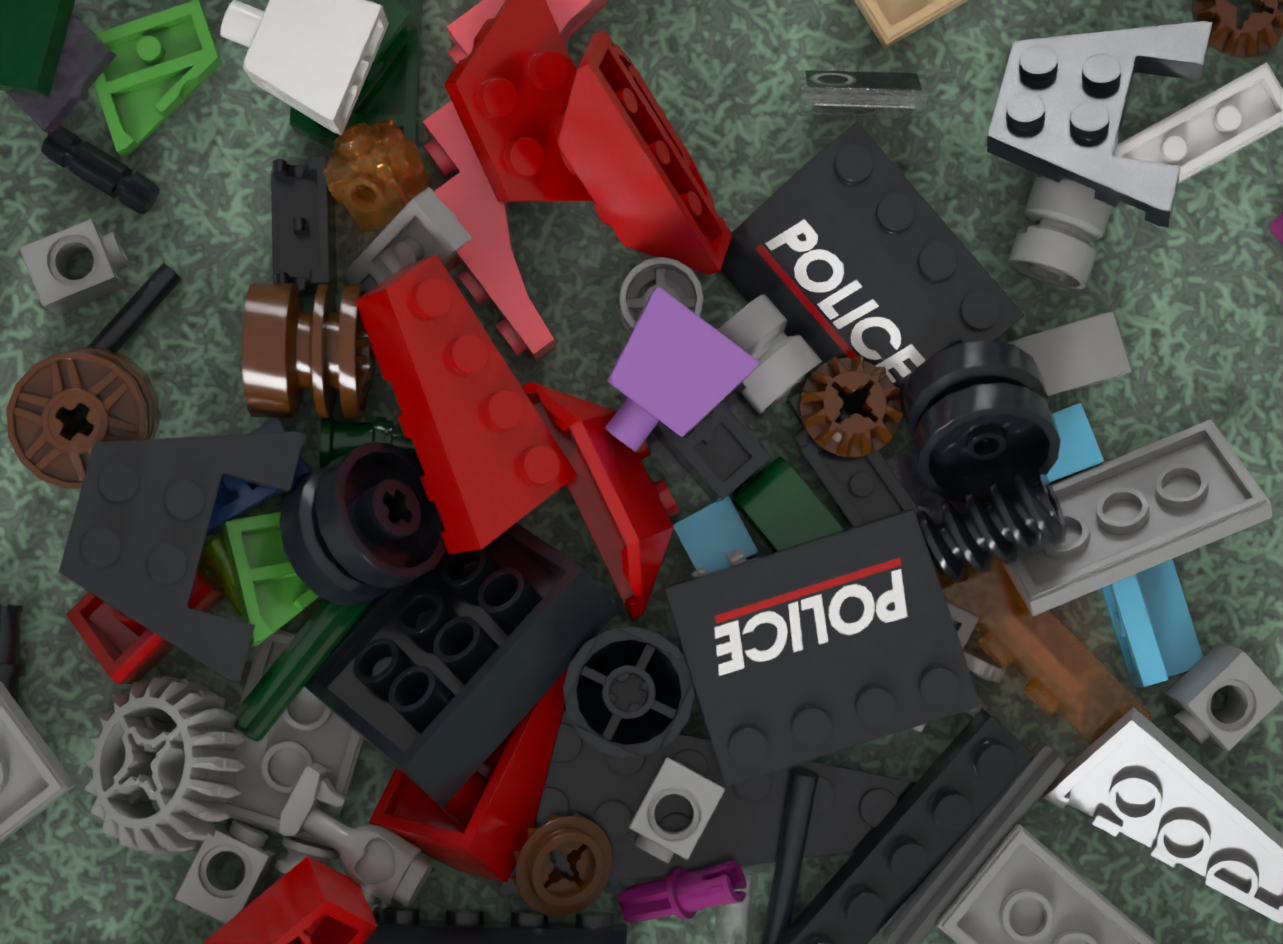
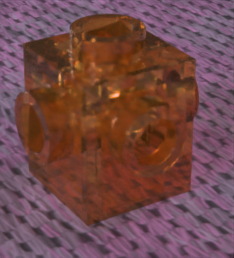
(375, 173)

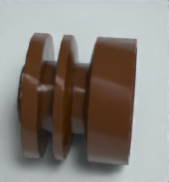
(304, 350)
(107, 382)

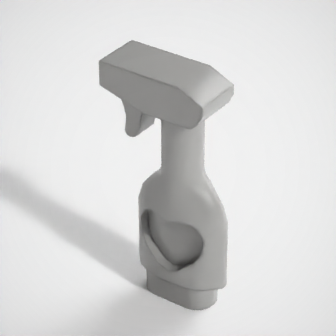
(369, 854)

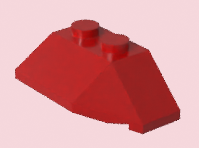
(637, 164)
(611, 492)

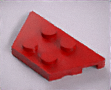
(515, 102)

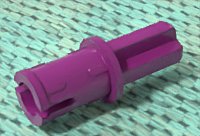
(683, 893)

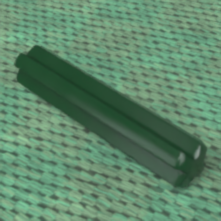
(295, 668)

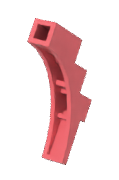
(489, 256)

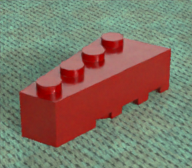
(461, 405)

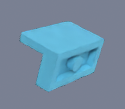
(1152, 625)

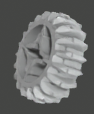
(181, 769)

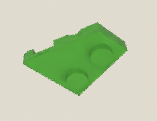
(154, 70)
(263, 575)

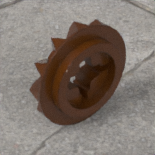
(1254, 35)
(857, 434)
(587, 853)

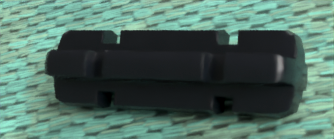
(100, 170)

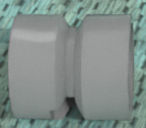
(1060, 232)
(662, 272)
(782, 359)

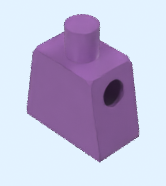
(672, 371)

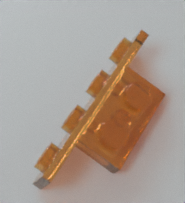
(1053, 661)

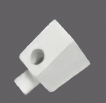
(309, 52)

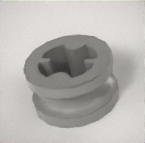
(299, 849)

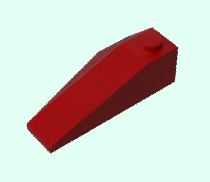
(491, 809)

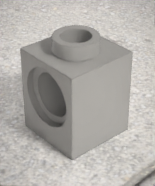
(49, 259)
(1248, 697)
(680, 780)
(203, 888)

